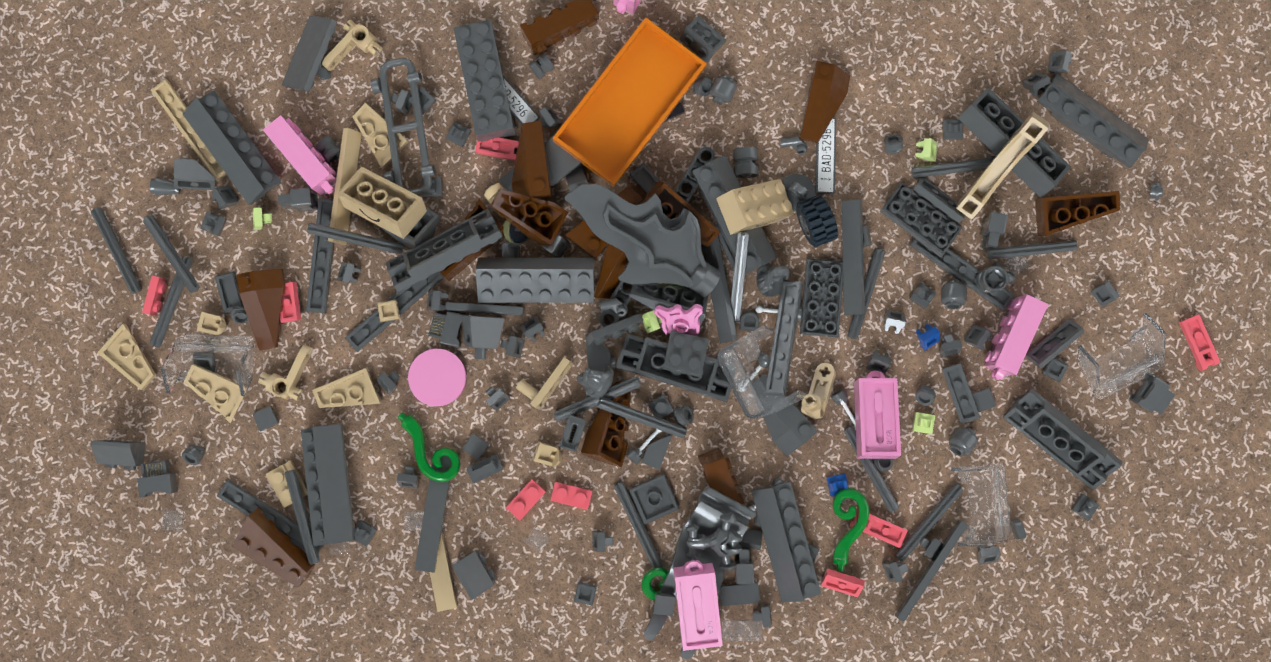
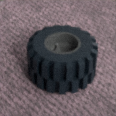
(817, 221)

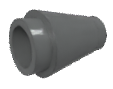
(162, 187)

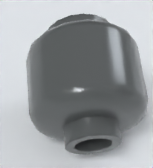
(723, 89)
(954, 294)
(963, 441)

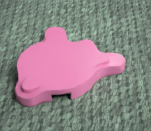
(680, 320)

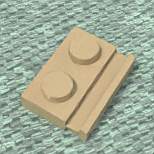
(279, 484)

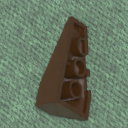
(825, 95)
(531, 165)
(672, 207)
(532, 216)
(612, 267)
(262, 298)
(606, 435)

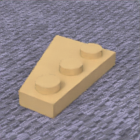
(375, 132)
(127, 357)
(216, 390)
(348, 391)

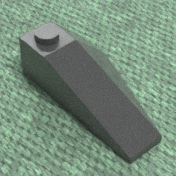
(420, 232)
(668, 296)
(788, 427)

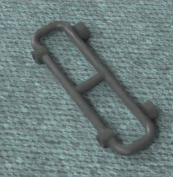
(380, 85)

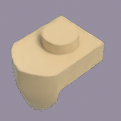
(211, 323)
(547, 454)

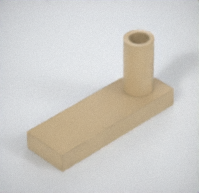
(540, 397)

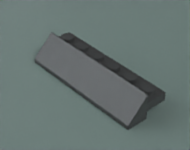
(1093, 121)
(231, 147)
(715, 180)
(443, 250)
(648, 357)
(1062, 439)
(327, 484)
(786, 542)

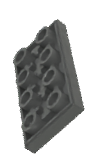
(309, 53)
(559, 165)
(921, 219)
(822, 298)

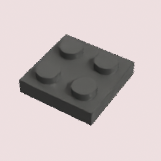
(685, 354)

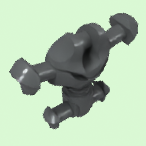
(722, 541)

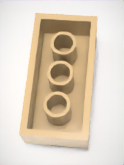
(382, 202)
(755, 206)

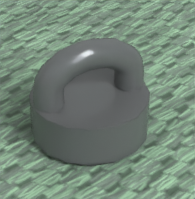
(702, 86)
(893, 144)
(925, 395)
(683, 415)
(193, 454)

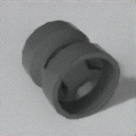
(541, 66)
(328, 148)

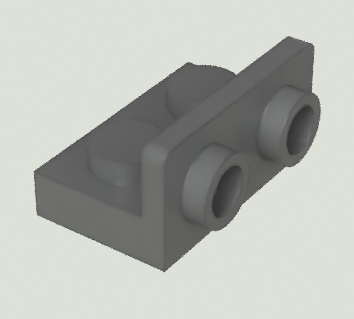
(702, 39)

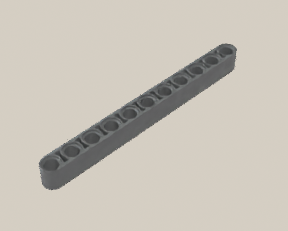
(687, 180)

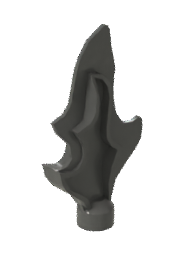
(654, 244)

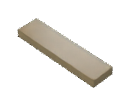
(442, 581)

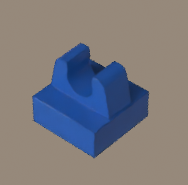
(928, 338)
(837, 483)

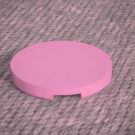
(437, 377)

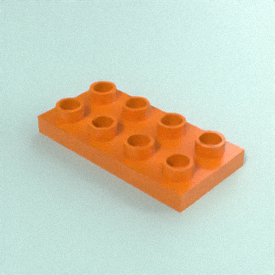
(629, 102)

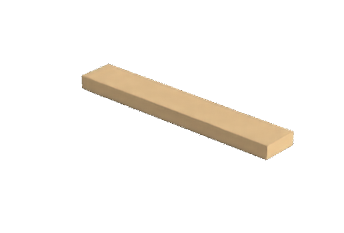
(175, 108)
(346, 169)

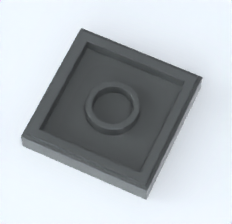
(654, 499)

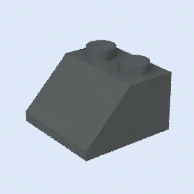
(118, 453)
(474, 574)

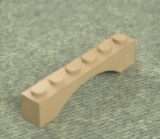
(1002, 164)

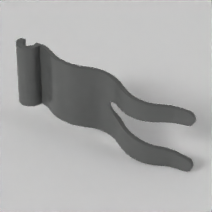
(707, 517)

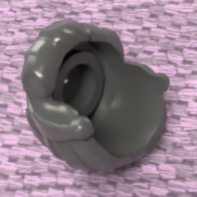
(770, 279)
(596, 381)

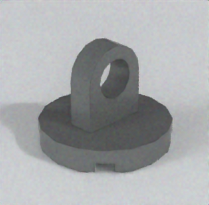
(798, 188)

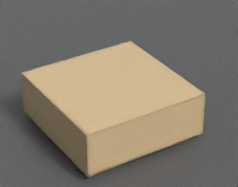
(388, 310)

